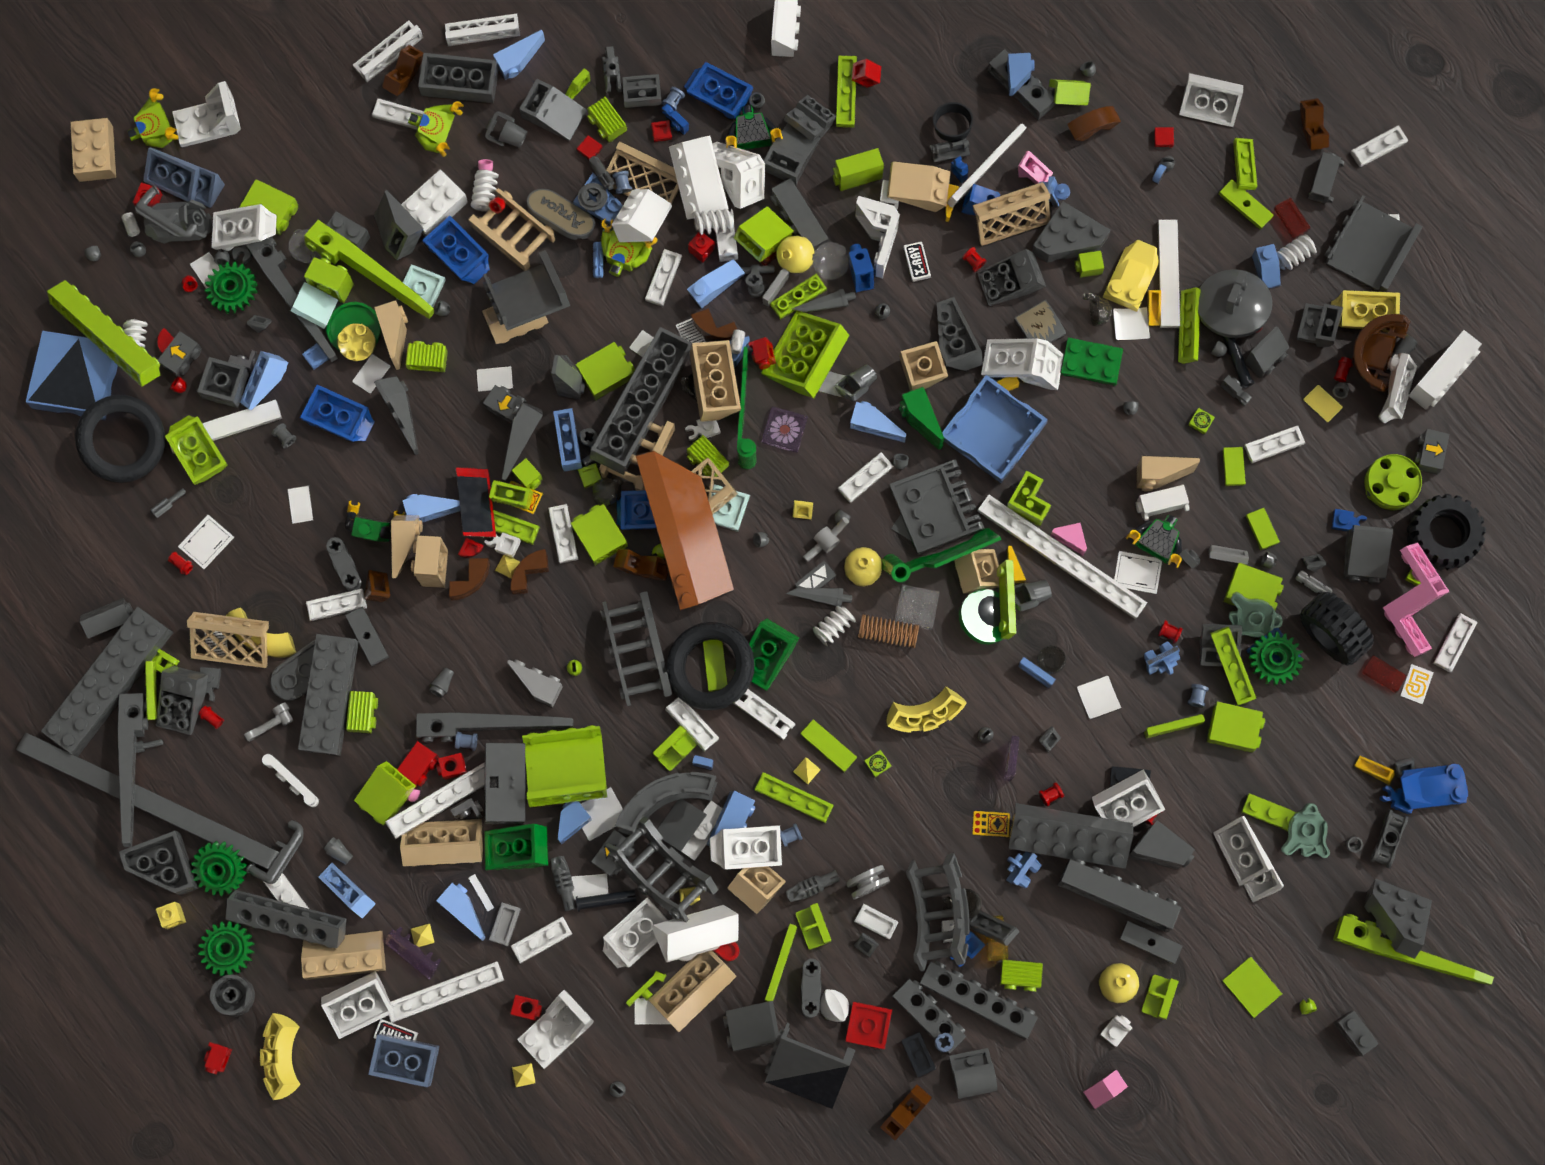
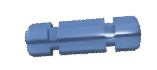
(597, 260)

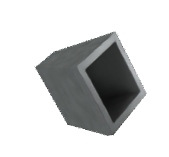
(1367, 554)
(1162, 848)
(751, 1026)

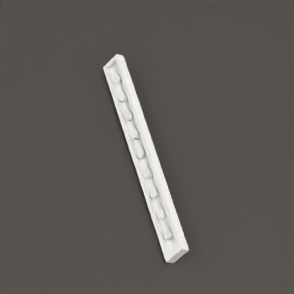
(1062, 556)

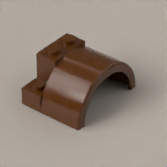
(1375, 348)

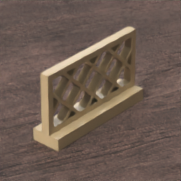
(647, 162)
(1010, 204)
(721, 497)
(228, 625)

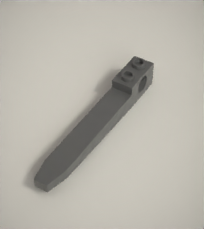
(273, 267)
(456, 722)
(128, 732)

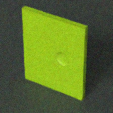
(1252, 987)

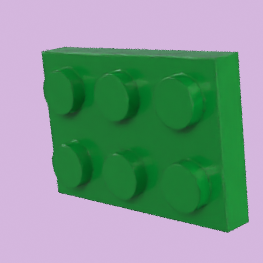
(1091, 361)

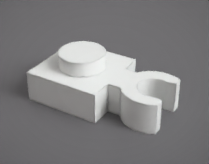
(705, 428)
(504, 544)

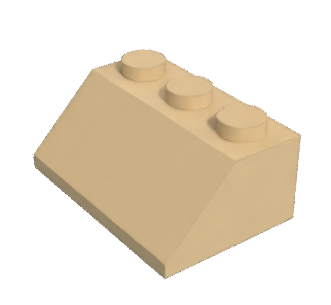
(499, 331)

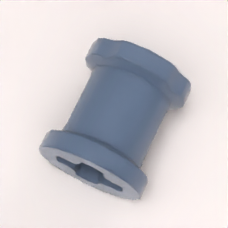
(674, 97)
(622, 182)
(1198, 695)
(466, 741)
(790, 835)
(949, 1040)

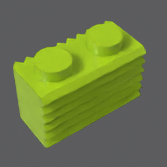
(606, 119)
(426, 357)
(704, 449)
(511, 494)
(361, 712)
(1021, 975)

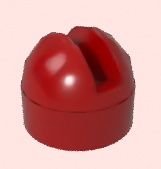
(495, 202)
(189, 288)
(178, 385)

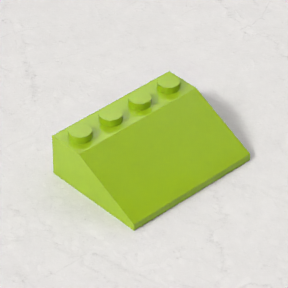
(806, 353)

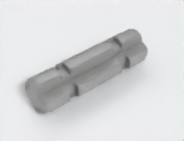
(1312, 583)

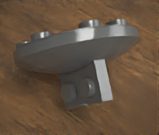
(1234, 303)

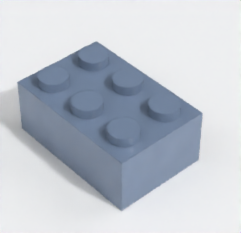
(404, 1060)

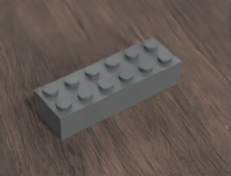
(328, 695)
(1070, 835)
(1119, 895)

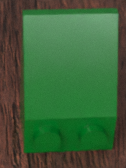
(920, 415)
(770, 649)
(516, 847)

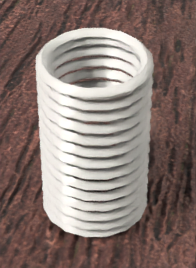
(130, 224)
(735, 345)

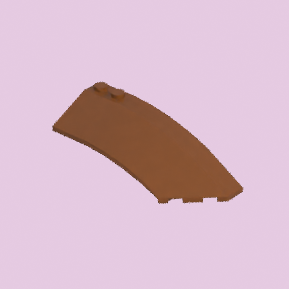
(685, 530)

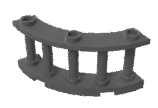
(651, 642)
(662, 792)
(671, 859)
(960, 912)

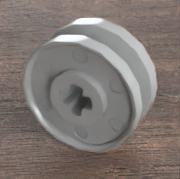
(867, 882)

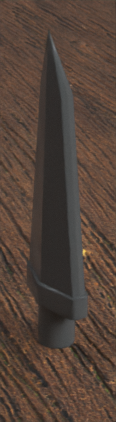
(833, 300)
(829, 596)

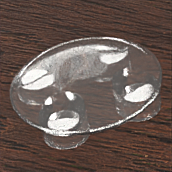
(298, 248)
(831, 260)

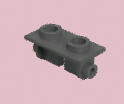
(950, 150)

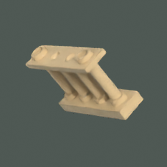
(508, 247)
(665, 433)

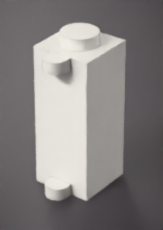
(726, 245)
(1162, 501)

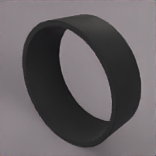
(953, 107)

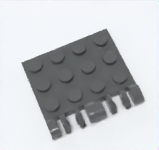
(933, 508)

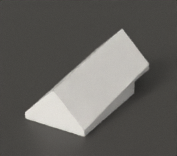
(1248, 859)
(700, 934)

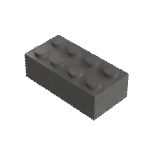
(458, 78)

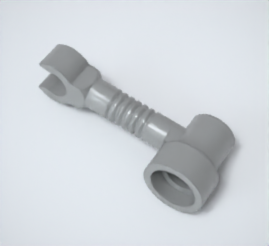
(281, 716)

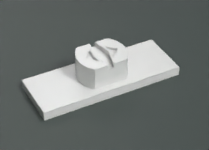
(703, 832)

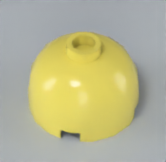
(795, 254)
(863, 566)
(1119, 983)

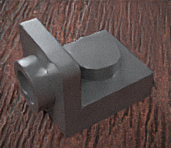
(243, 361)
(464, 809)

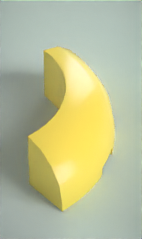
(277, 644)
(927, 715)
(277, 1056)

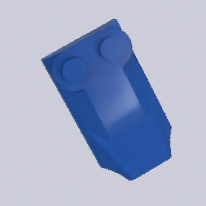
(719, 90)
(458, 251)
(338, 415)
(634, 511)
(1434, 786)

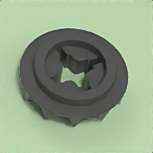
(594, 189)

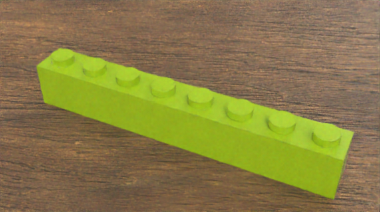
(104, 333)

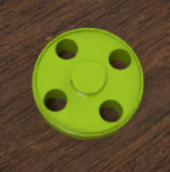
(1393, 482)

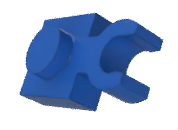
(677, 120)
(959, 169)
(1345, 520)
(1396, 798)
(975, 945)

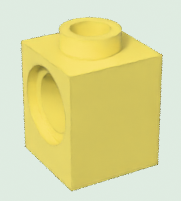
(171, 915)

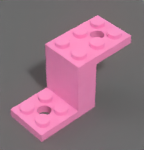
(1402, 608)

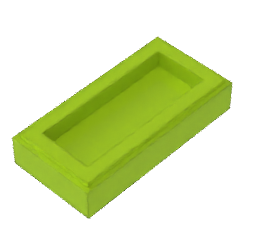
(1234, 466)
(1262, 528)

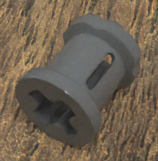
(284, 435)

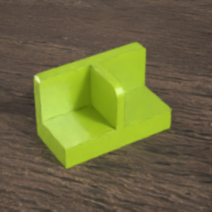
(1070, 91)
(675, 748)
(813, 926)
(1159, 997)

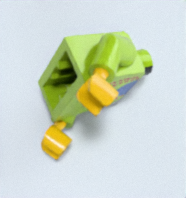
(153, 123)
(435, 126)
(623, 254)

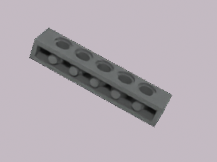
(286, 919)
(1027, 1017)

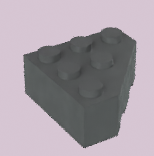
(1069, 235)
(162, 863)
(1399, 915)

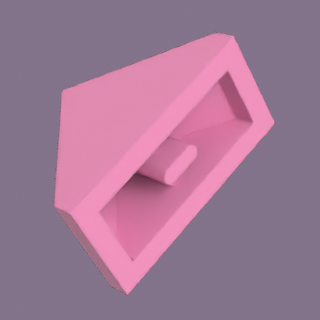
(1071, 536)
(1105, 1089)

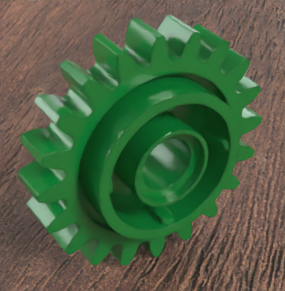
(232, 298)
(1270, 669)
(209, 875)
(214, 944)

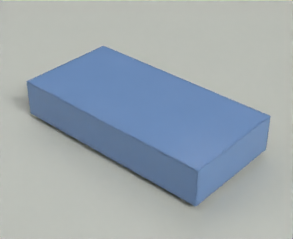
(1036, 672)

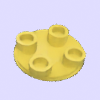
(356, 342)

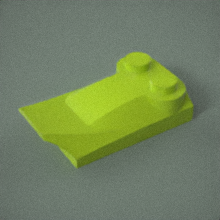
(195, 449)

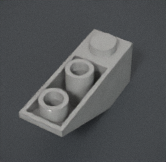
(541, 687)

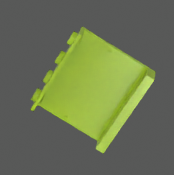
(565, 766)

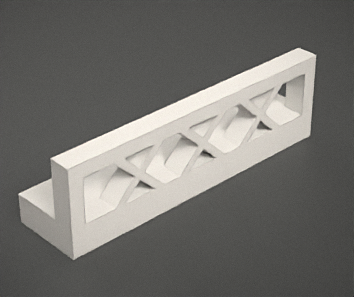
(482, 32)
(389, 53)

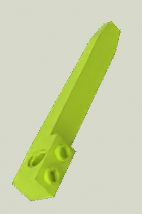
(342, 249)
(1373, 943)

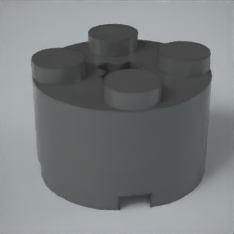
(228, 985)

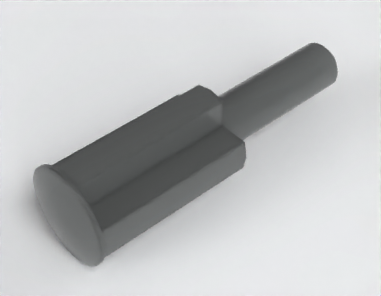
(166, 504)
(141, 746)

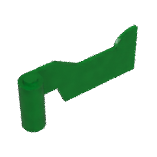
(745, 447)
(901, 571)

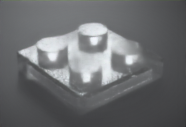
(917, 606)

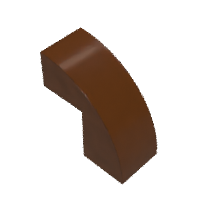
(405, 70)
(1093, 121)
(1313, 124)
(705, 325)
(533, 563)
(643, 566)
(478, 574)
(906, 1112)

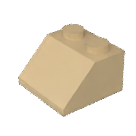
(923, 366)
(978, 570)
(756, 886)

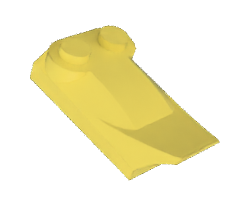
(1132, 275)
(1364, 306)

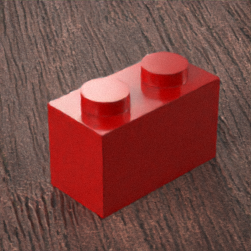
(418, 764)

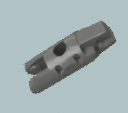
(611, 70)

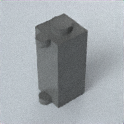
(1325, 177)
(106, 617)

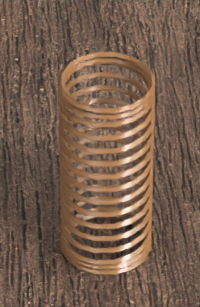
(914, 632)

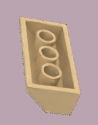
(714, 380)
(443, 843)
(355, 955)
(692, 989)

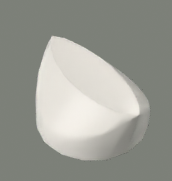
(834, 1005)

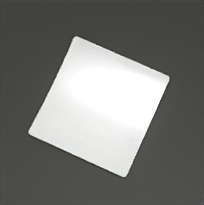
(1131, 324)
(1098, 697)

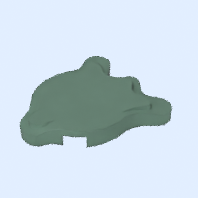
(1254, 616)
(1308, 832)

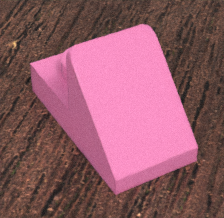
(1033, 169)

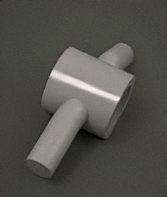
(826, 539)

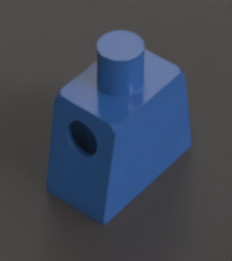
(976, 195)
(861, 268)

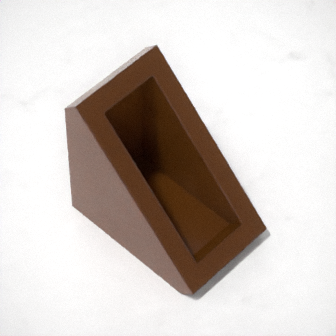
(377, 586)

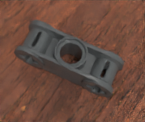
(343, 564)
(1384, 851)
(811, 988)

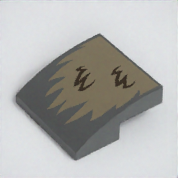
(1040, 323)

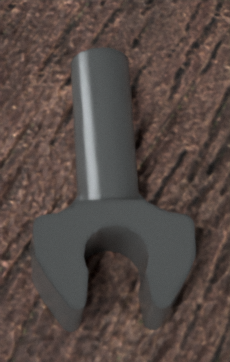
(242, 250)

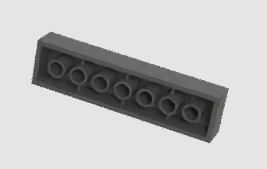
(641, 401)
(109, 676)

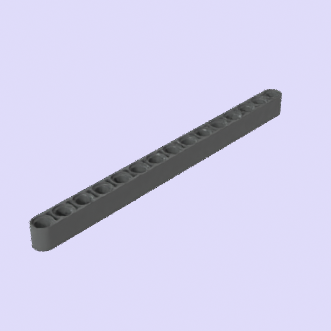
(147, 800)

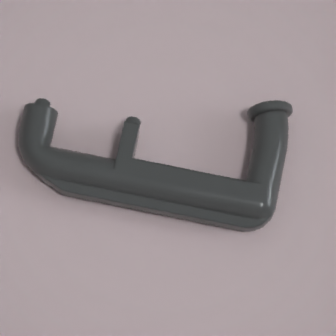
(158, 219)
(282, 859)

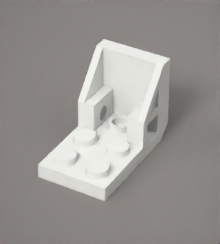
(208, 120)
(747, 178)
(875, 218)
(1029, 359)
(555, 1029)

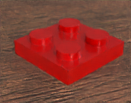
(868, 1025)

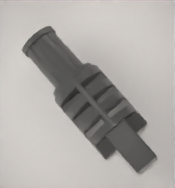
(563, 882)
(811, 886)

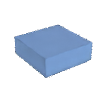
(315, 356)
(703, 762)

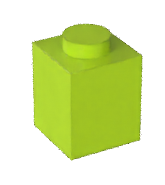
(1089, 264)
(527, 474)

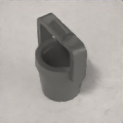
(510, 134)
(859, 381)
(1033, 594)

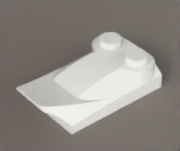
(242, 226)
(1400, 383)
(747, 847)
(633, 935)

